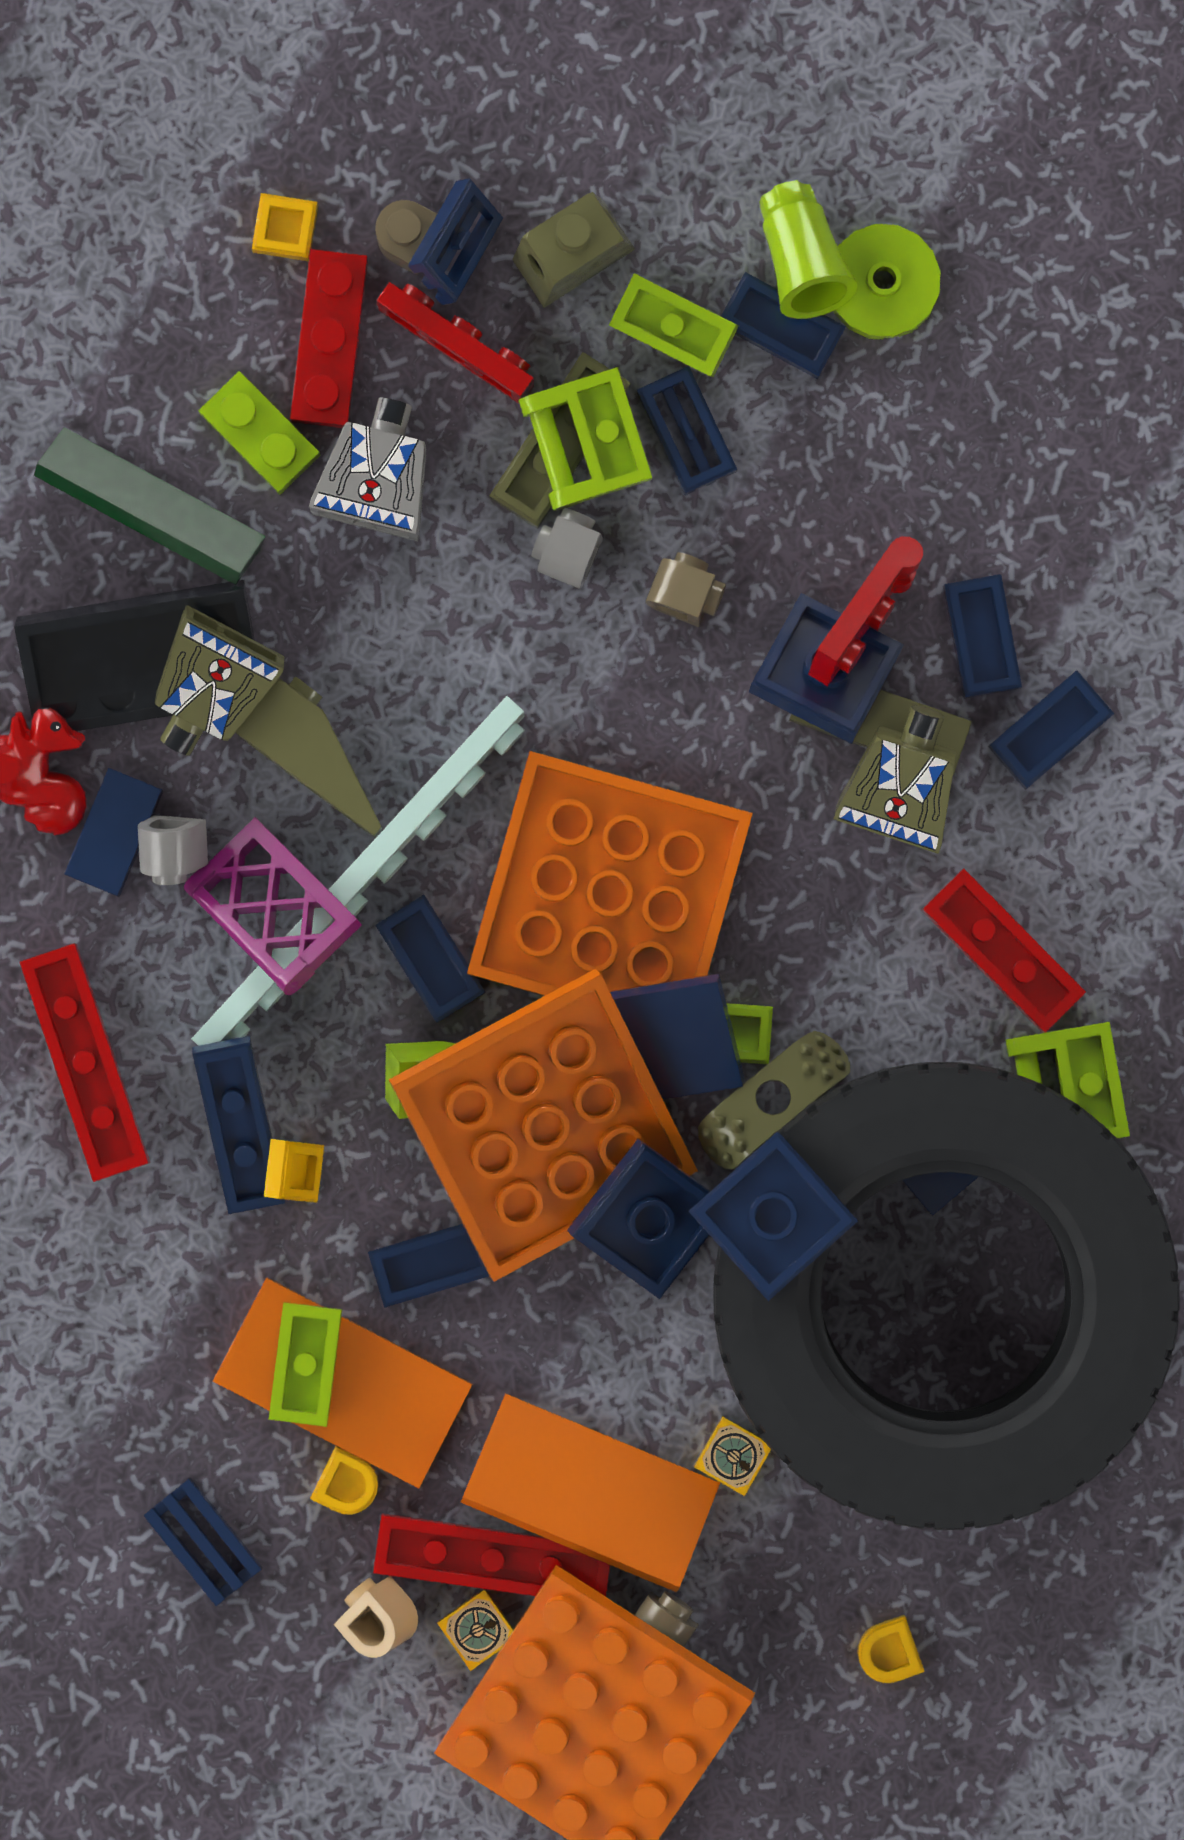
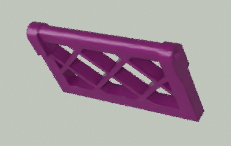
(313, 948)

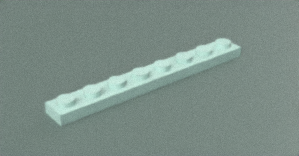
(378, 860)

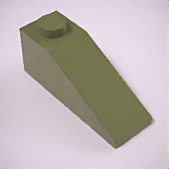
(302, 742)

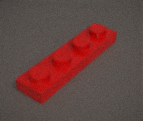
(84, 1062)
(478, 1556)

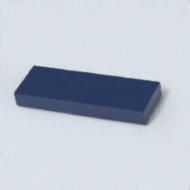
(236, 1120)

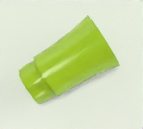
(804, 253)

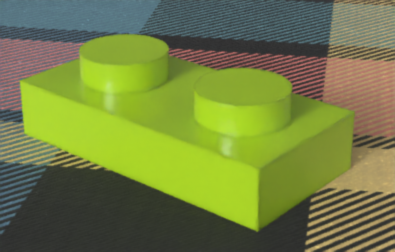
(673, 325)
(259, 432)
(305, 1364)

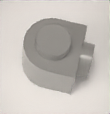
(568, 548)
(172, 848)

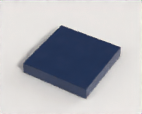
(848, 698)
(683, 1035)
(773, 1216)
(644, 1219)

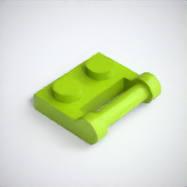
(604, 432)
(1084, 1069)

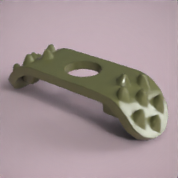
(738, 1124)

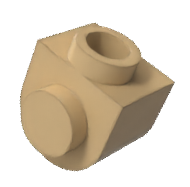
(378, 1617)

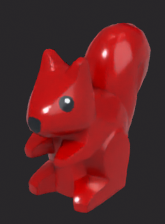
(50, 798)

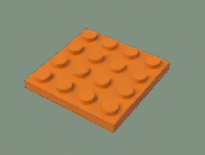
(606, 882)
(536, 1119)
(593, 1718)

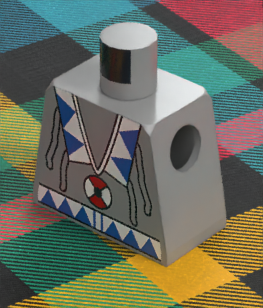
(375, 475)

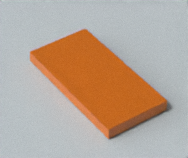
(383, 1399)
(590, 1492)

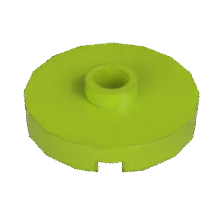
(916, 286)

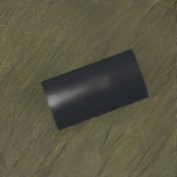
(108, 657)

